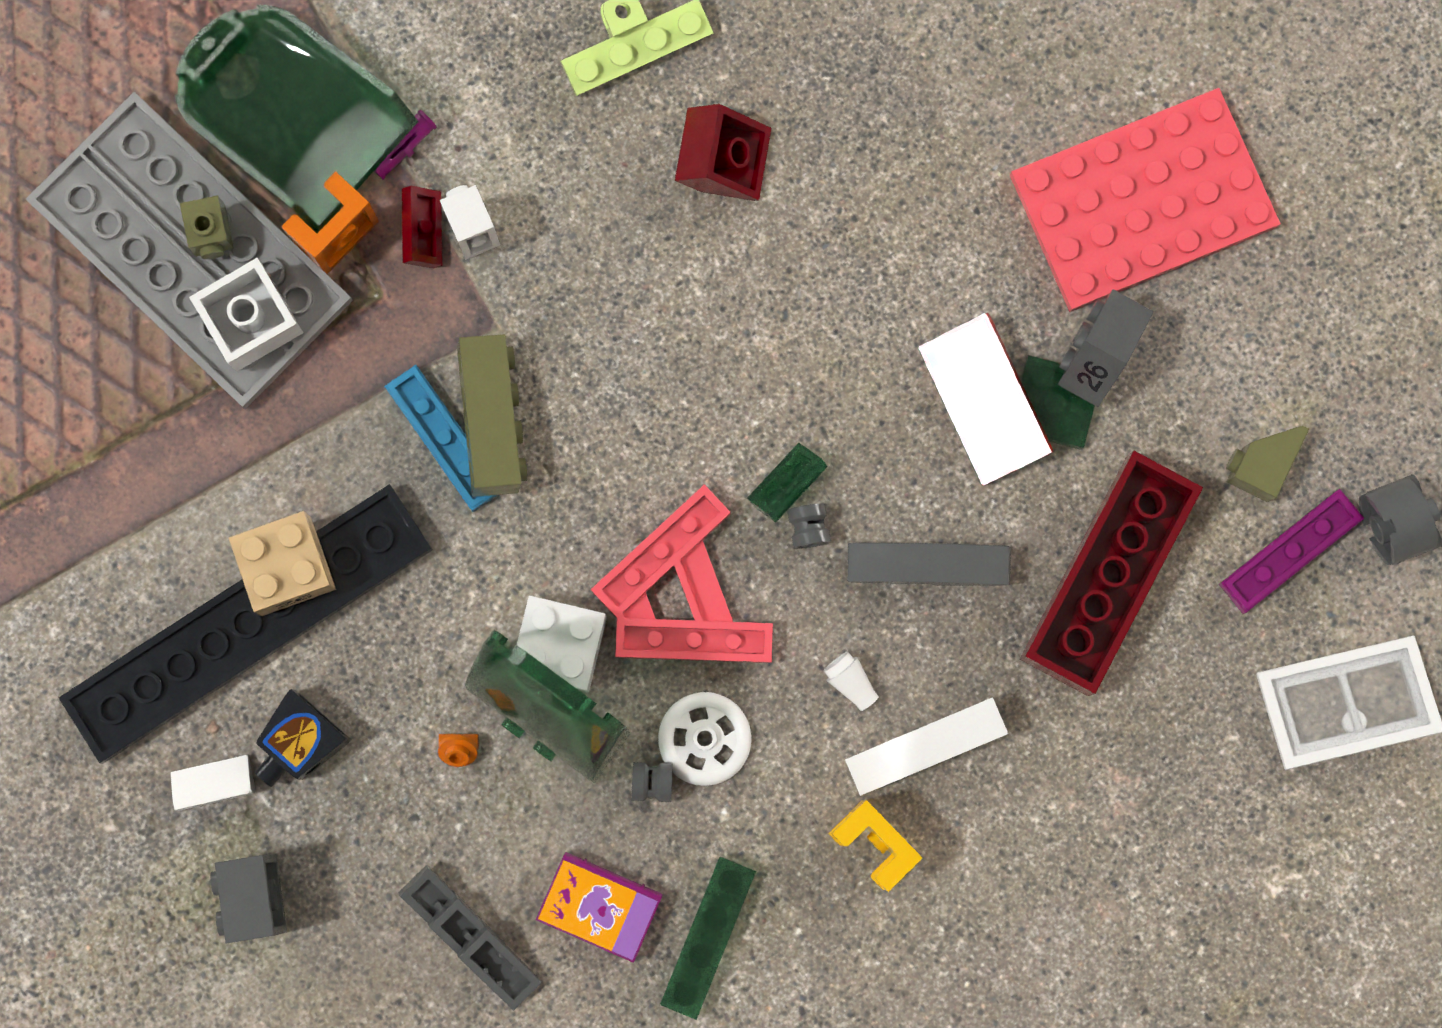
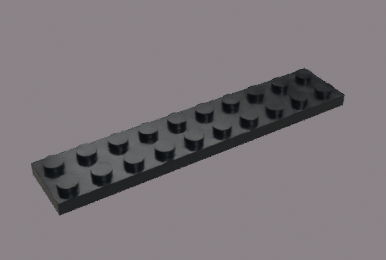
(230, 638)

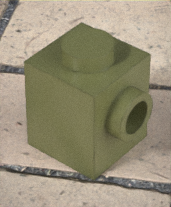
(206, 227)

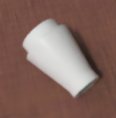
(851, 680)

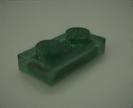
(787, 482)

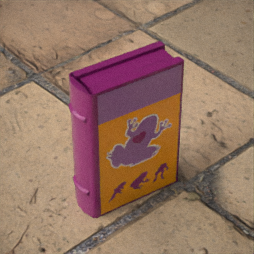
(599, 907)

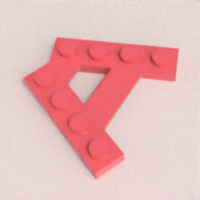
(712, 632)

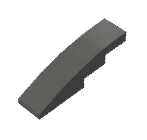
(929, 564)
(470, 937)

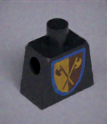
(297, 740)

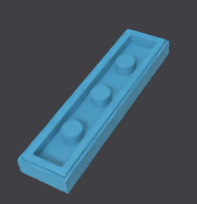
(436, 430)

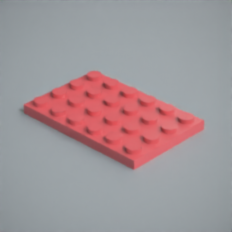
(1144, 199)

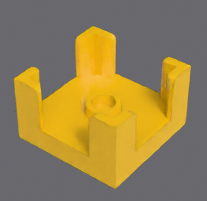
(883, 837)

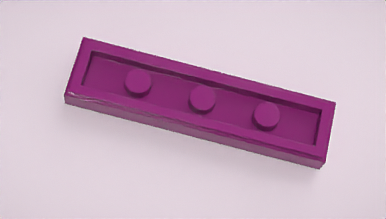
(1291, 551)

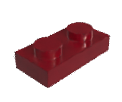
(421, 227)

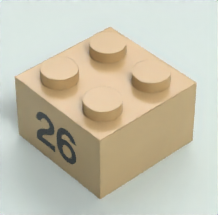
(282, 563)

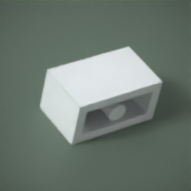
(469, 221)

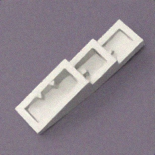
(926, 746)

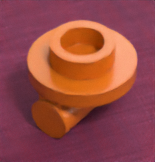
(458, 749)

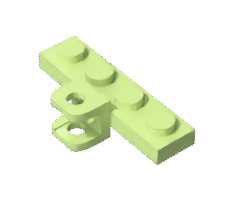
(634, 42)

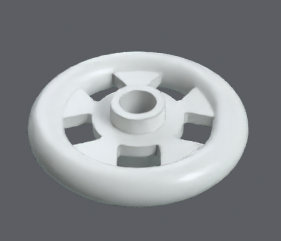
(679, 717)

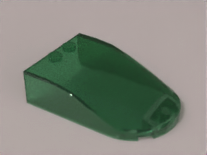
(288, 108)
(544, 708)

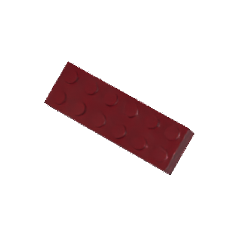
(1111, 573)

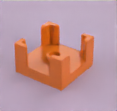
(340, 233)

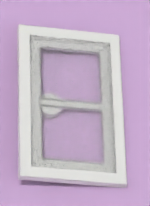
(1349, 702)

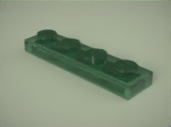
(707, 938)

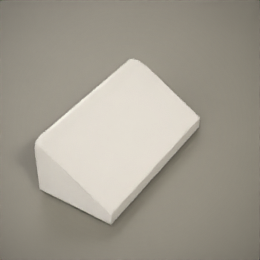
(212, 783)

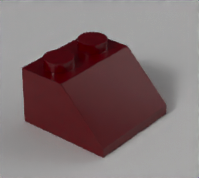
(723, 152)

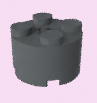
(1401, 520)

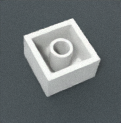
(246, 315)
(563, 639)

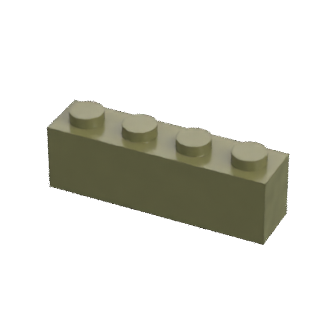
(489, 415)

